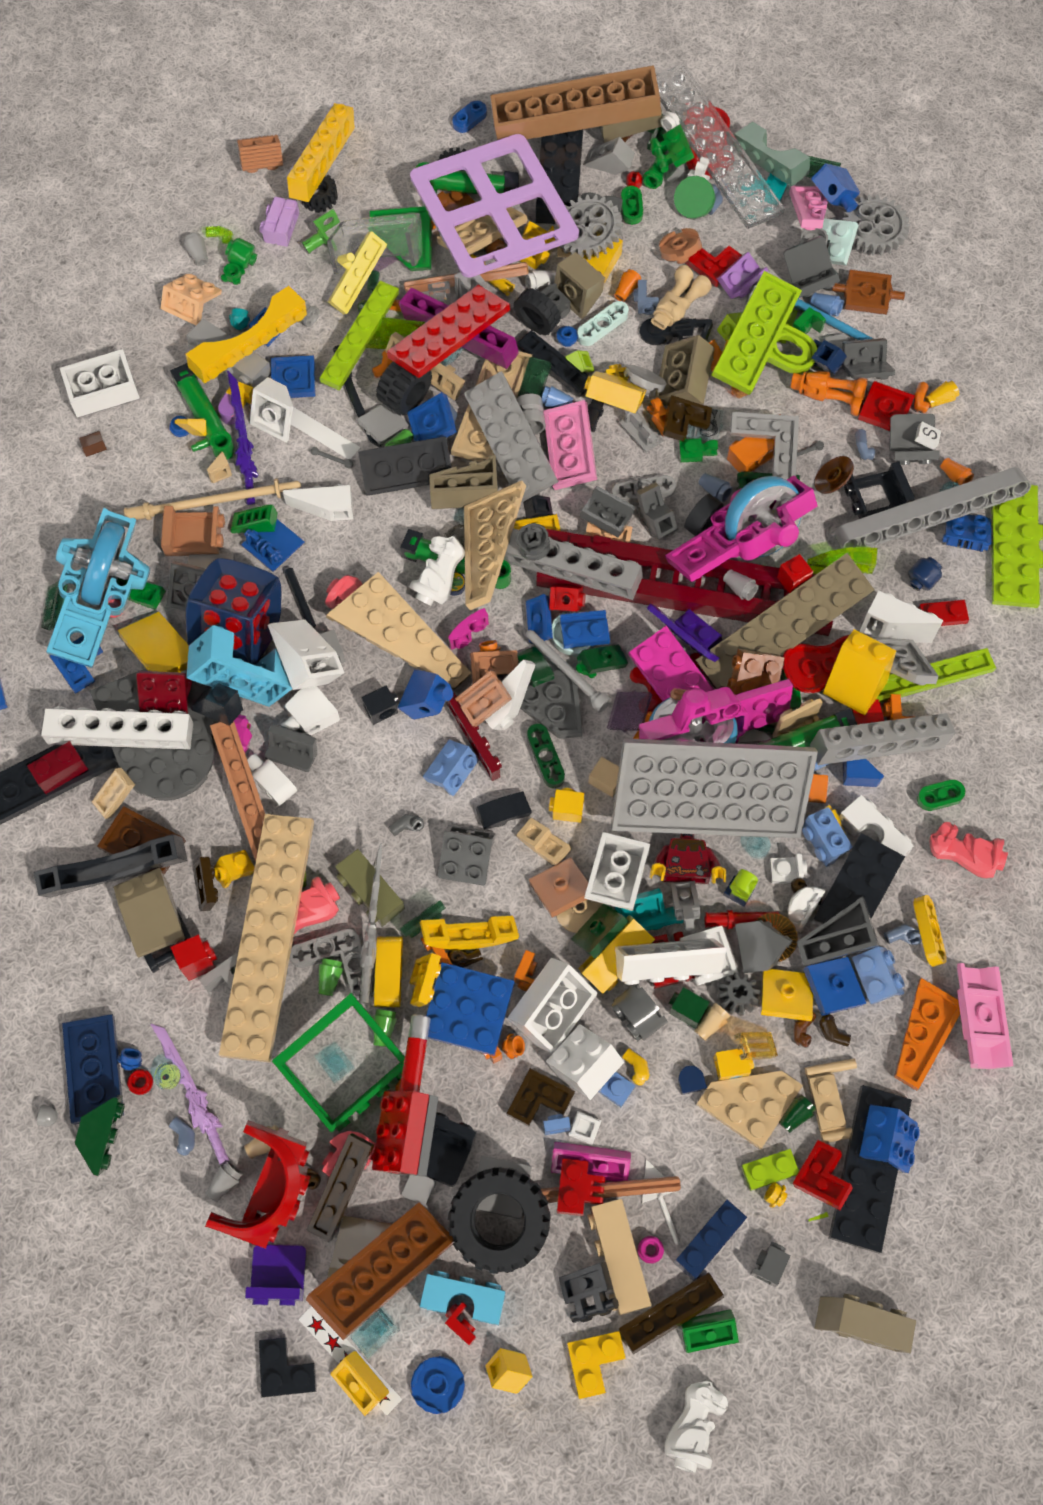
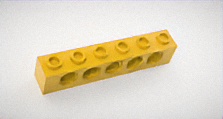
(320, 152)

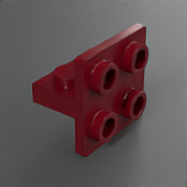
(163, 691)

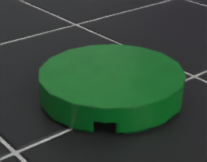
(694, 197)

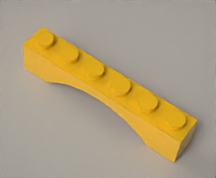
(212, 358)

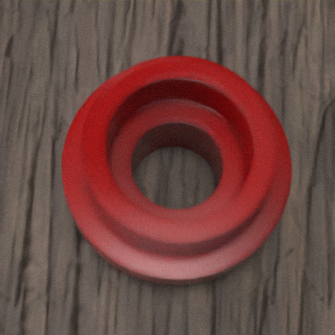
(135, 1076)

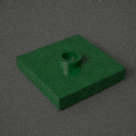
(599, 930)

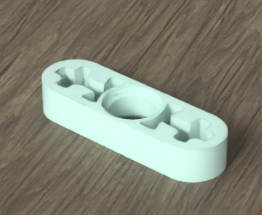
(605, 315)

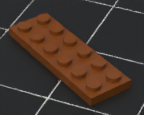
(380, 1270)

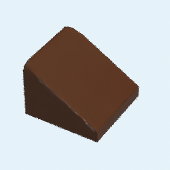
(92, 443)

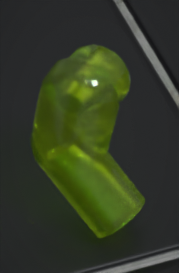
(219, 231)

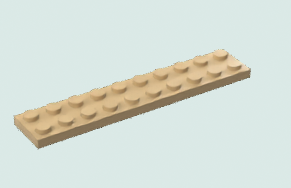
(267, 939)

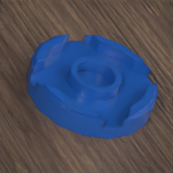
(446, 1388)

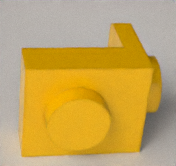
(233, 867)

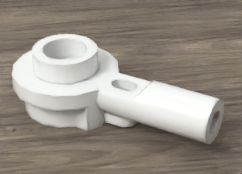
(669, 121)

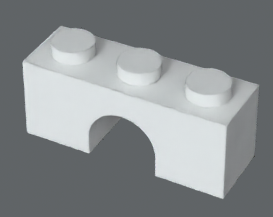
(864, 815)

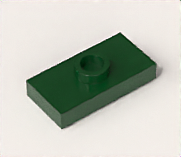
(603, 659)

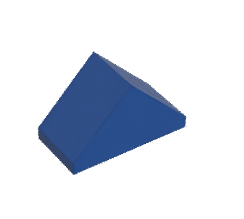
(861, 773)

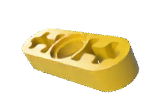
(929, 930)

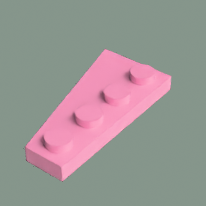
(809, 206)

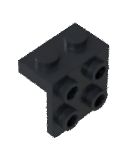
(449, 1149)

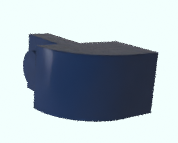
(828, 357)

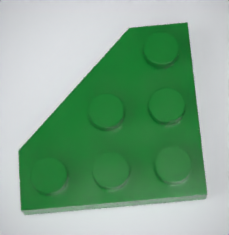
(426, 259)

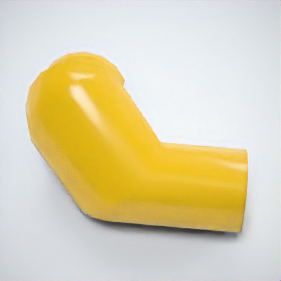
(640, 1066)

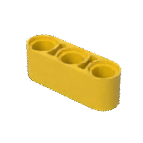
(388, 971)

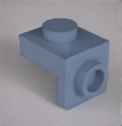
(646, 304)

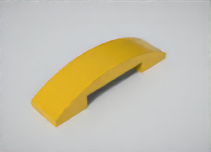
(469, 935)

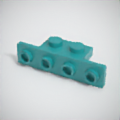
(650, 911)

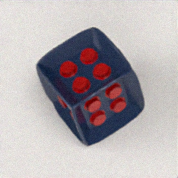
(240, 601)

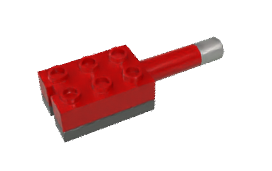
(407, 1114)

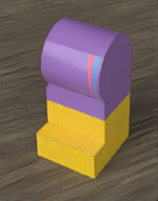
(227, 410)

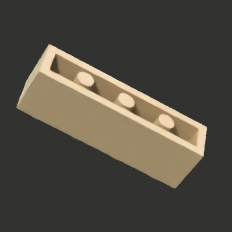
(620, 1254)

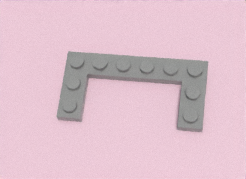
(777, 427)

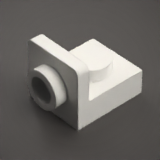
(787, 869)

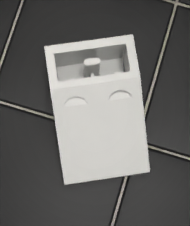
(899, 620)
(305, 654)

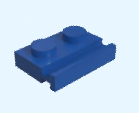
(584, 629)

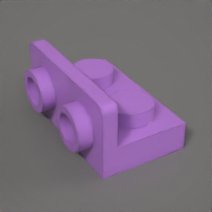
(741, 276)

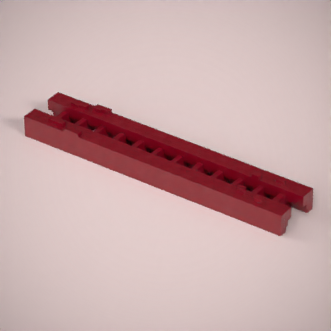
(673, 595)

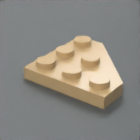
(751, 1103)

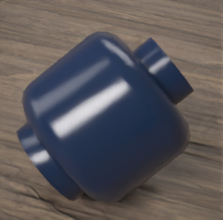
(925, 574)

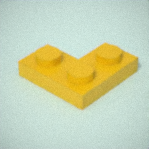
(423, 975)
(586, 1358)

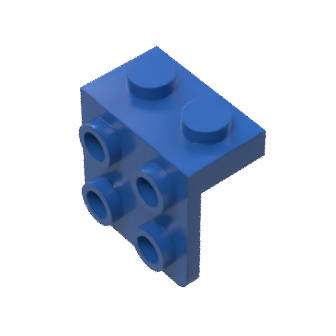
(890, 1137)

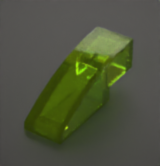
(388, 327)
(863, 557)

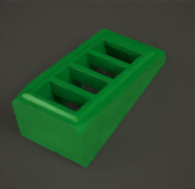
(265, 522)

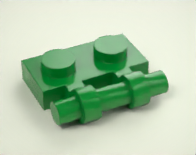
(678, 146)

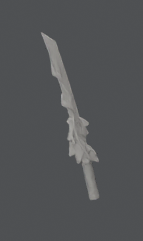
(368, 950)

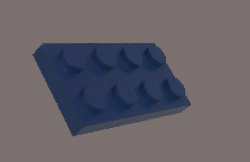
(91, 1064)

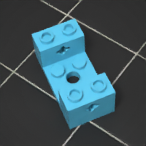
(213, 663)

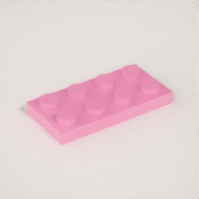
(570, 444)

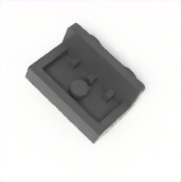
(607, 511)
(291, 748)

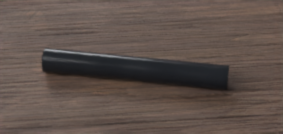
(300, 598)

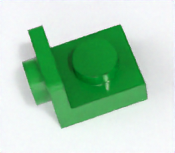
(809, 320)

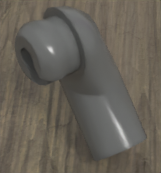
(406, 822)

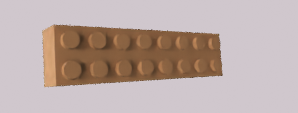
(577, 104)

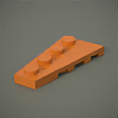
(927, 1030)

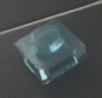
(336, 1065)

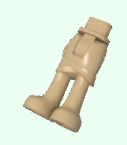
(671, 306)

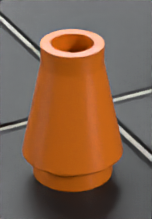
(627, 284)
(956, 471)

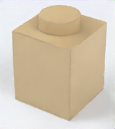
(604, 776)

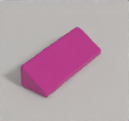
(602, 1162)

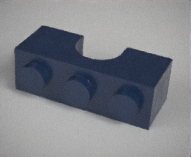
(710, 1240)

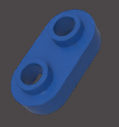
(471, 114)

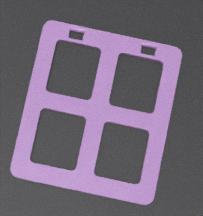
(493, 205)

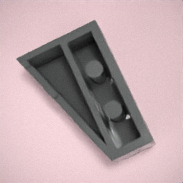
(840, 936)

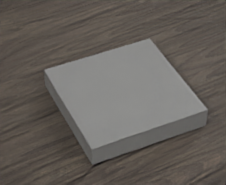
(501, 1203)

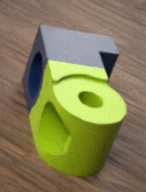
(741, 887)

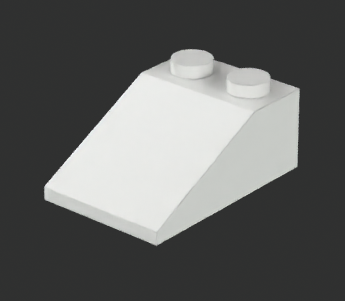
(617, 871)

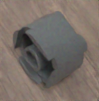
(639, 1011)

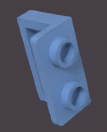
(451, 766)
(826, 836)
(878, 974)

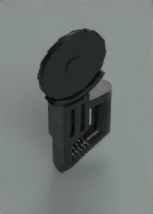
(685, 327)

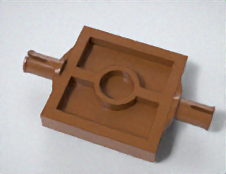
(868, 292)

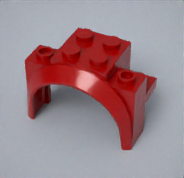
(275, 1191)

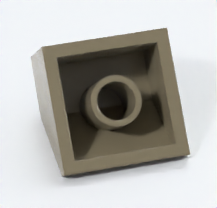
(579, 283)

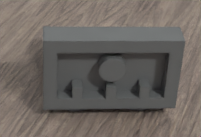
(465, 855)

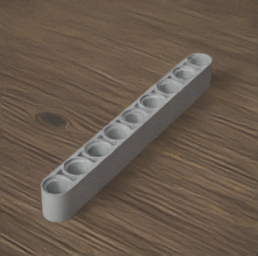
(933, 509)

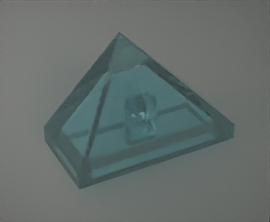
(374, 1333)

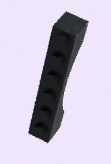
(85, 874)

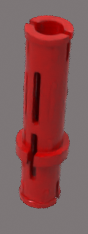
(730, 918)

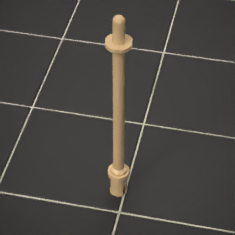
(148, 511)

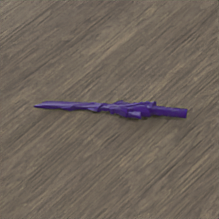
(244, 448)

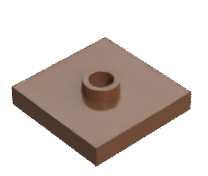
(560, 887)

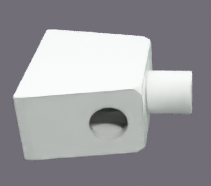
(310, 711)

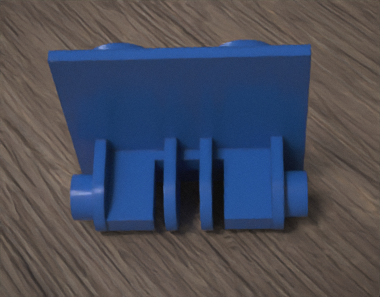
(969, 528)
(272, 547)

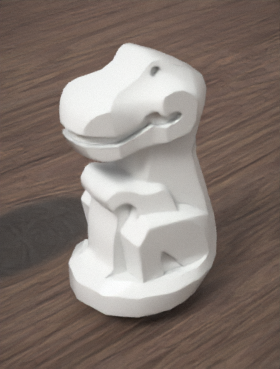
(437, 577)
(690, 1433)

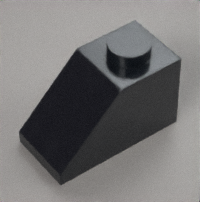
(219, 704)

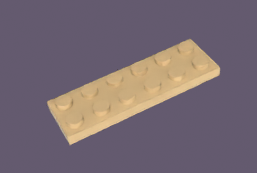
(470, 439)

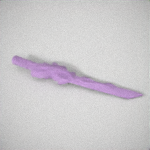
(197, 1103)

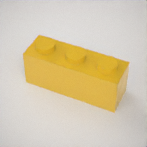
(602, 970)

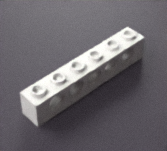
(177, 737)

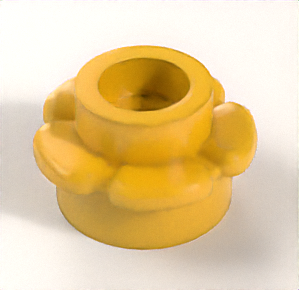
(775, 1195)

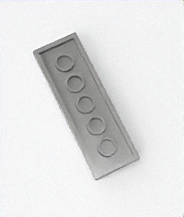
(510, 435)

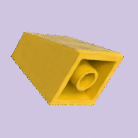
(860, 672)

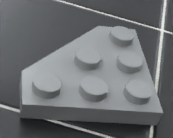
(910, 661)

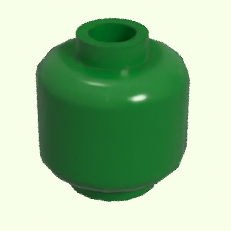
(241, 253)

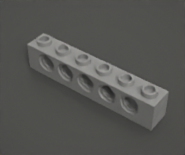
(580, 572)
(882, 738)

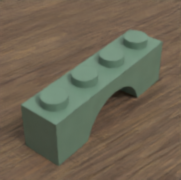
(786, 165)

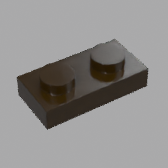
(204, 880)

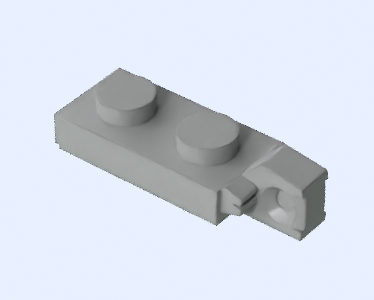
(685, 903)

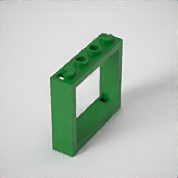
(361, 1103)

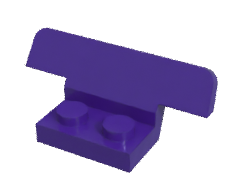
(692, 631)

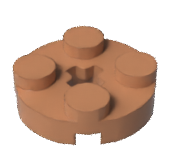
(680, 246)

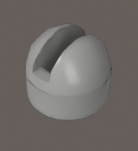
(47, 1116)

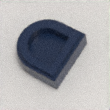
(691, 1080)

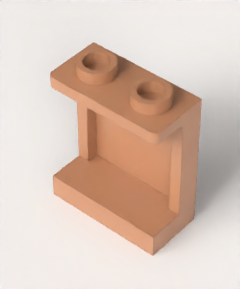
(192, 532)

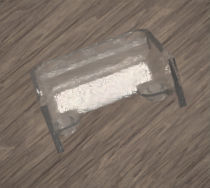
(398, 231)

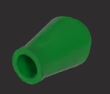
(653, 177)

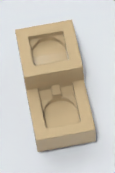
(543, 842)

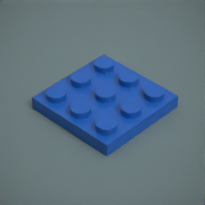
(469, 1008)

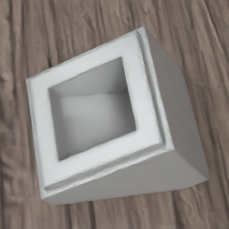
(419, 1189)

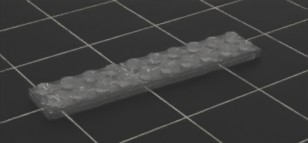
(713, 140)

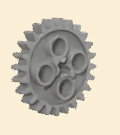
(590, 225)
(880, 225)

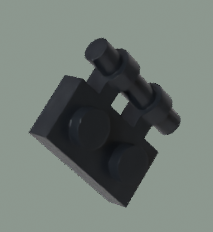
(584, 1284)

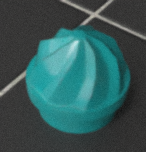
(239, 318)

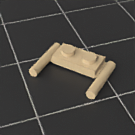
(827, 1099)

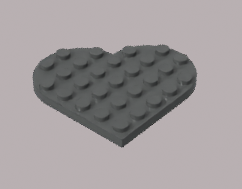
(161, 771)

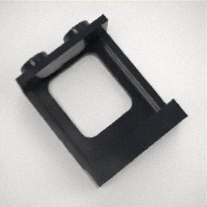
(893, 482)

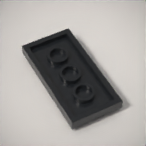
(403, 465)
(864, 874)

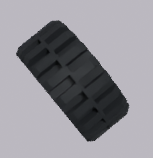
(464, 1231)

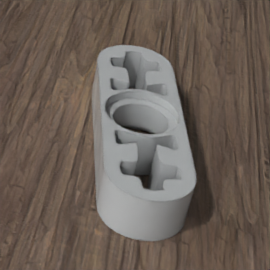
(627, 486)

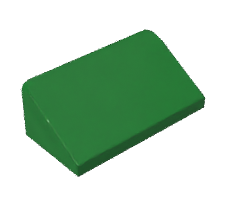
(710, 1331)

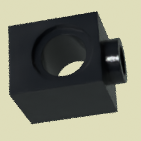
(380, 704)

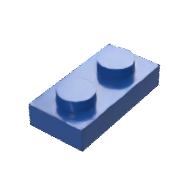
(539, 616)

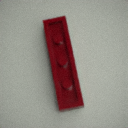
(479, 744)

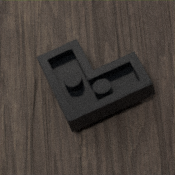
(277, 1376)

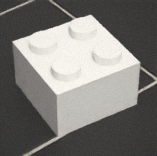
(585, 1061)

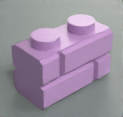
(280, 221)

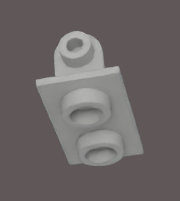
(640, 431)

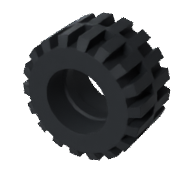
(401, 389)

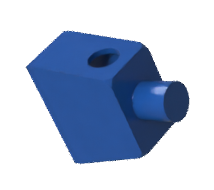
(837, 186)
(425, 695)

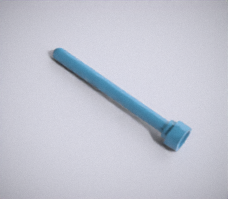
(834, 322)

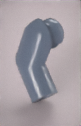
(718, 197)
(861, 443)
(186, 1136)

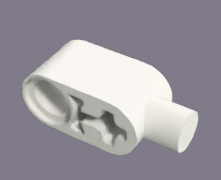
(271, 780)

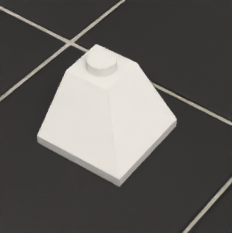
(272, 409)

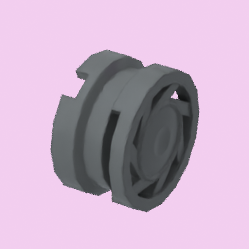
(533, 541)

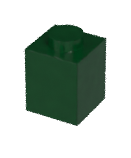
(688, 1007)

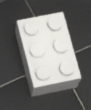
(99, 383)
(552, 1005)

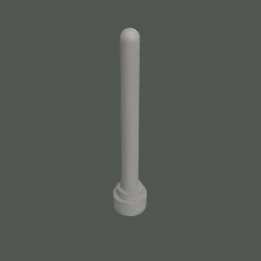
(599, 700)

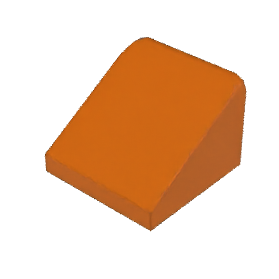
(818, 789)

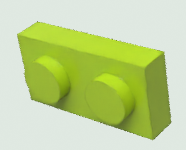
(770, 1169)

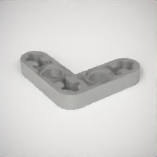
(345, 952)

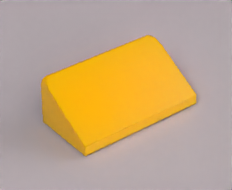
(359, 1382)

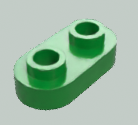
(633, 206)
(940, 796)

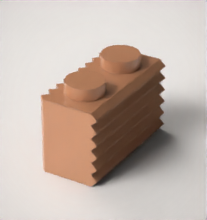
(260, 153)

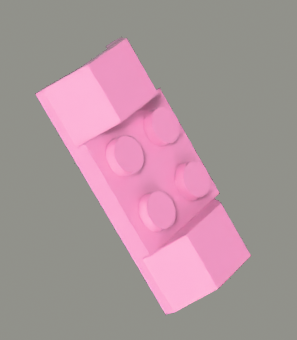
(984, 1017)

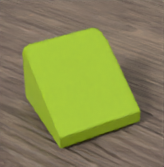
(581, 361)

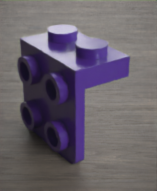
(277, 1275)

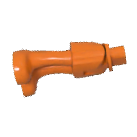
(820, 384)

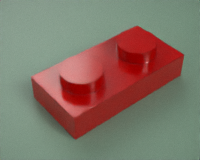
(949, 611)

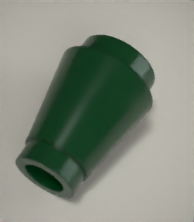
(798, 1112)

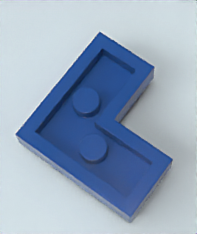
(75, 674)

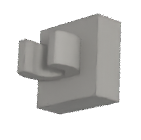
(675, 173)

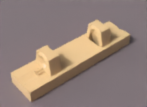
(448, 383)

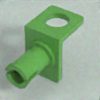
(320, 237)

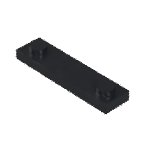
(560, 367)

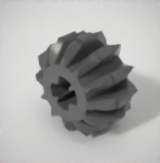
(729, 991)

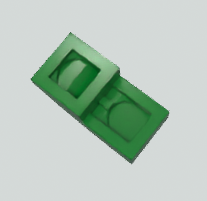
(148, 597)

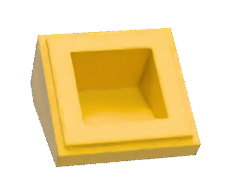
(192, 425)

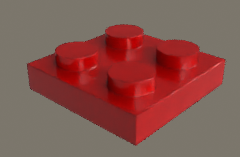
(883, 403)

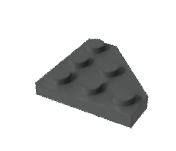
(555, 706)

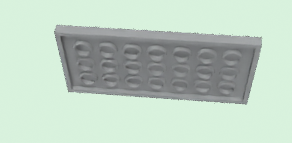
(712, 788)

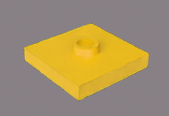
(786, 995)

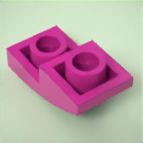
(462, 635)

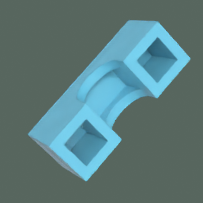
(440, 1291)

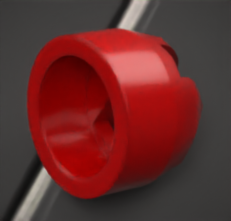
(637, 175)

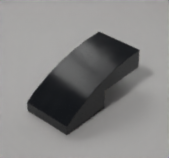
(501, 810)

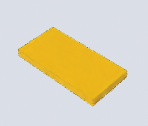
(156, 644)

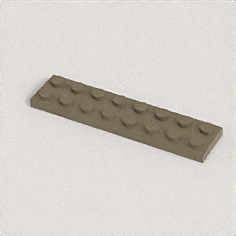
(792, 618)

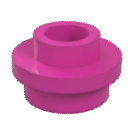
(650, 1240)

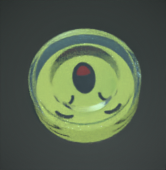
(758, 846)
(167, 1076)

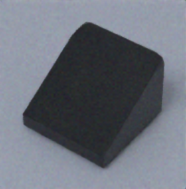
(537, 506)

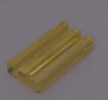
(746, 1047)

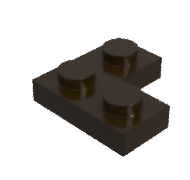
(683, 413)
(539, 1090)

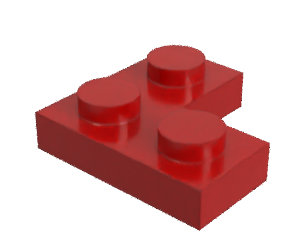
(711, 266)
(817, 1178)

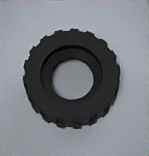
(537, 311)

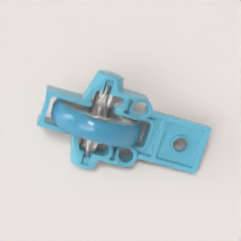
(96, 585)

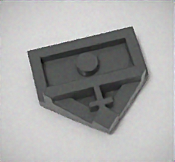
(760, 945)

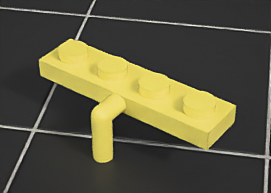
(357, 271)

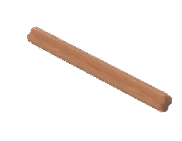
(503, 272)
(626, 1188)

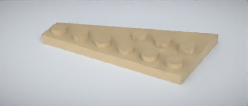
(487, 536)
(392, 625)

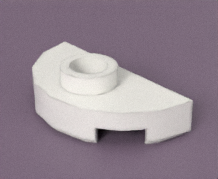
(803, 904)

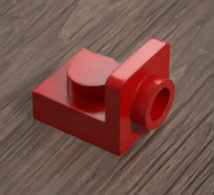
(463, 1328)

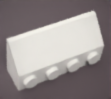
(669, 959)

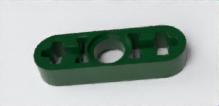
(545, 738)

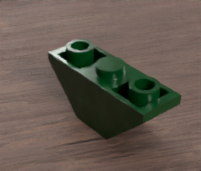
(98, 1132)

